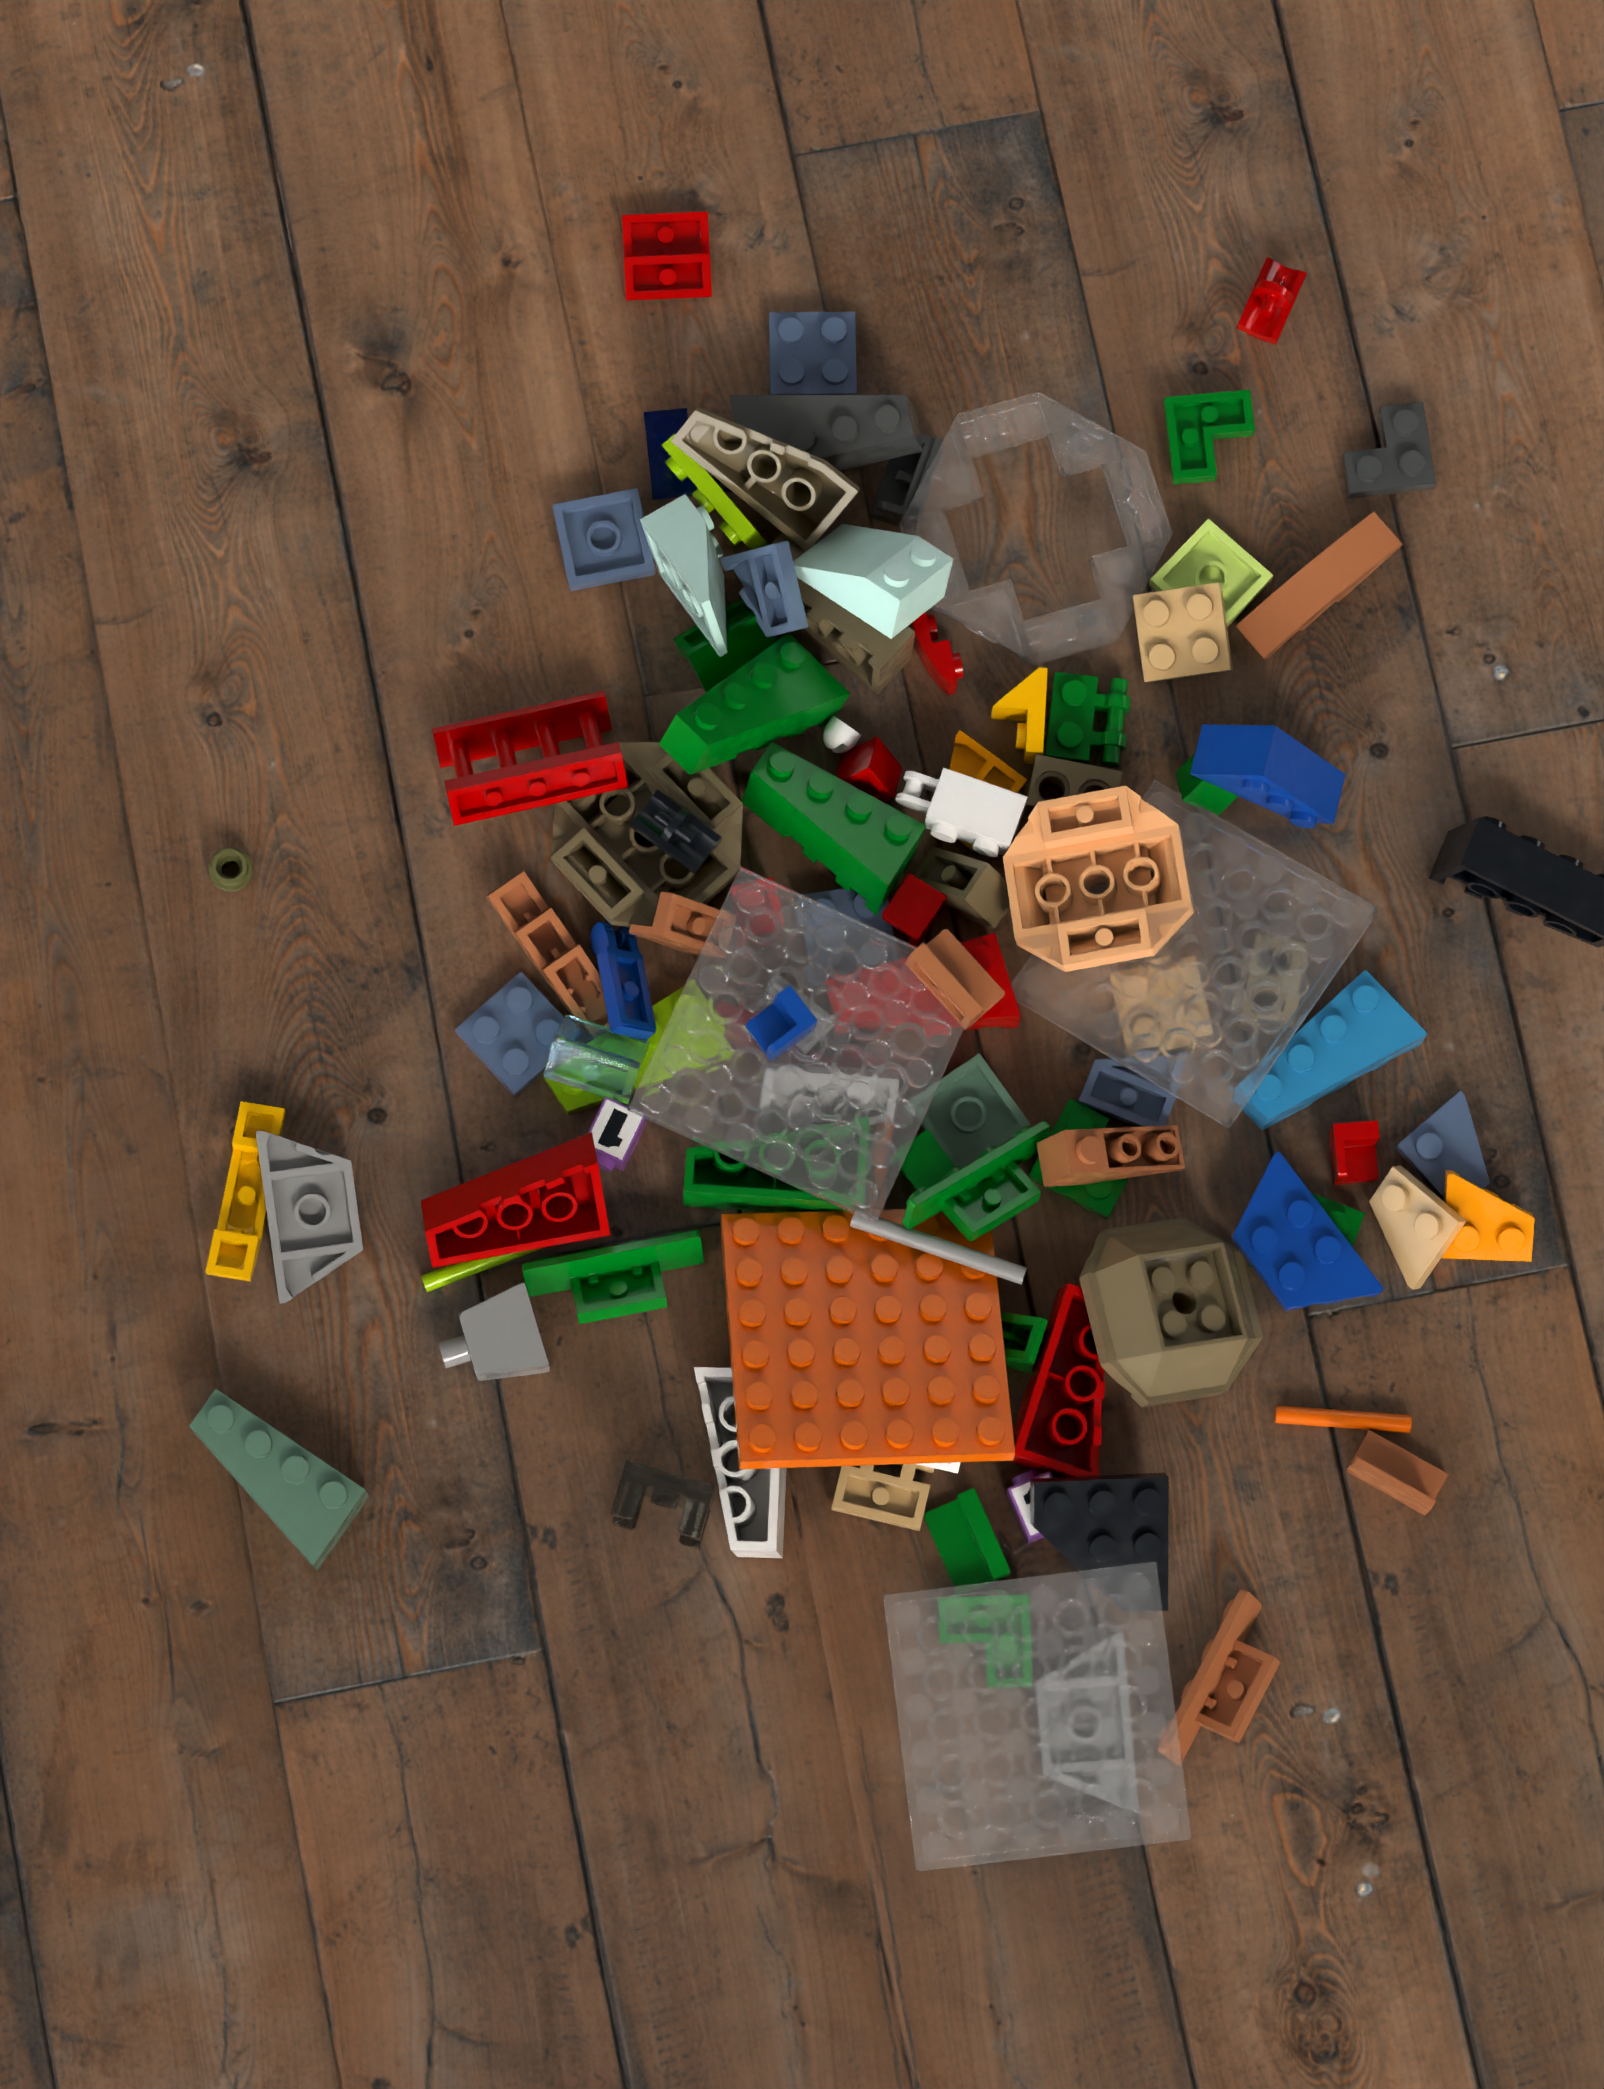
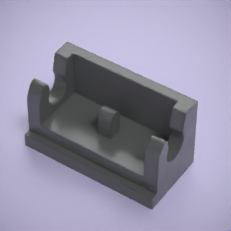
(902, 481)

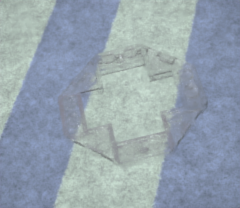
(1077, 447)

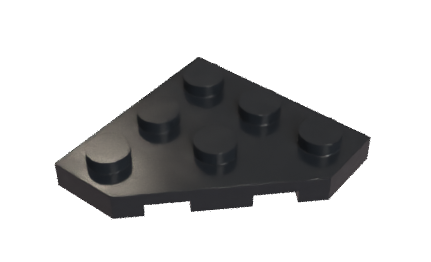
(1105, 1520)

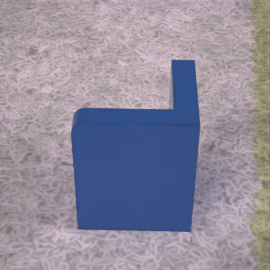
(781, 1024)

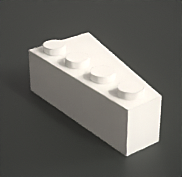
(749, 1497)

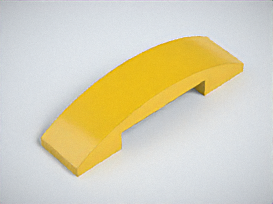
(243, 1207)

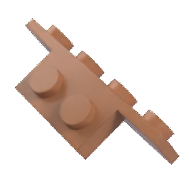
(1229, 1679)

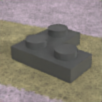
(1404, 461)

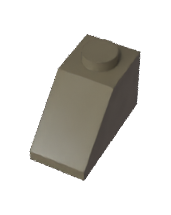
(970, 885)

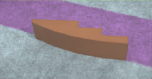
(1319, 585)
(551, 948)

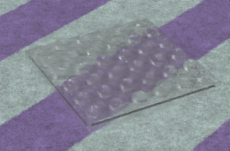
(1227, 985)
(839, 1101)
(1037, 1717)

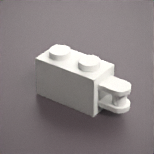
(965, 810)

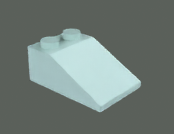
(690, 564)
(877, 574)

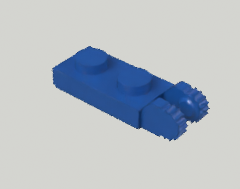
(623, 981)

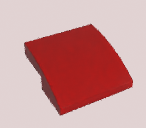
(666, 256)

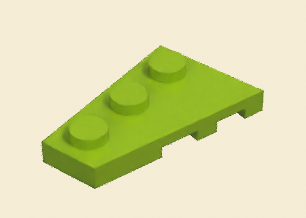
(713, 497)

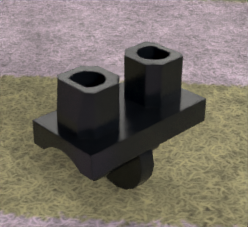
(676, 831)

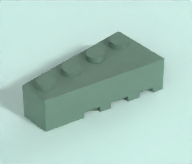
(289, 1483)

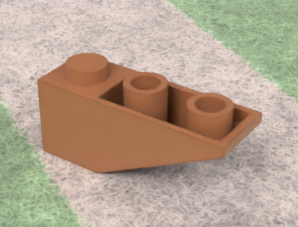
(1109, 1154)

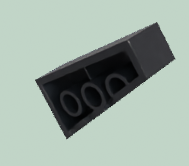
(1525, 876)

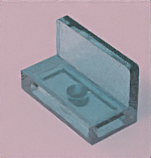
(595, 1059)

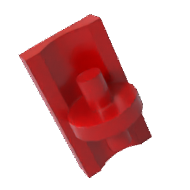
(1271, 301)

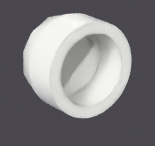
(839, 736)

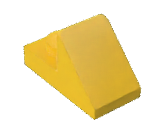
(1026, 704)

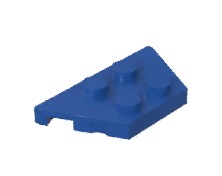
(1298, 1245)

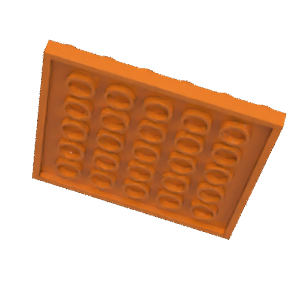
(861, 1345)

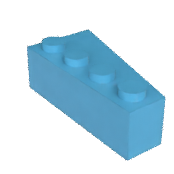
(1339, 1044)

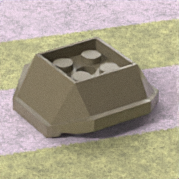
(618, 875)
(1139, 1332)

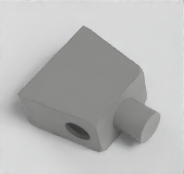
(499, 1338)

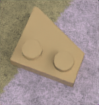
(1414, 1224)

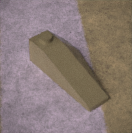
(776, 479)

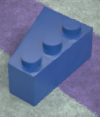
(1269, 771)

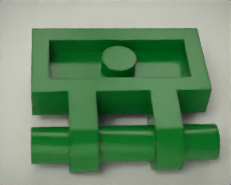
(1073, 716)

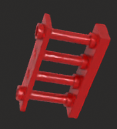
(536, 782)

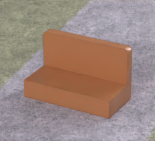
(679, 923)
(955, 978)
(1397, 1472)

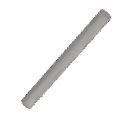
(942, 1248)

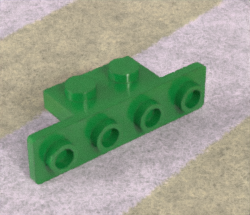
(985, 1190)
(617, 1277)

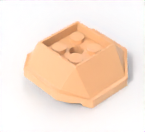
(1091, 841)

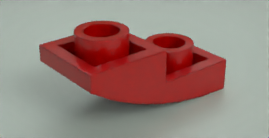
(936, 656)

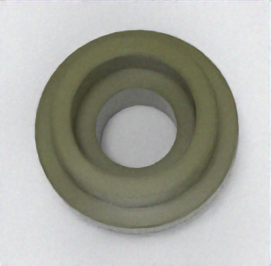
(226, 857)

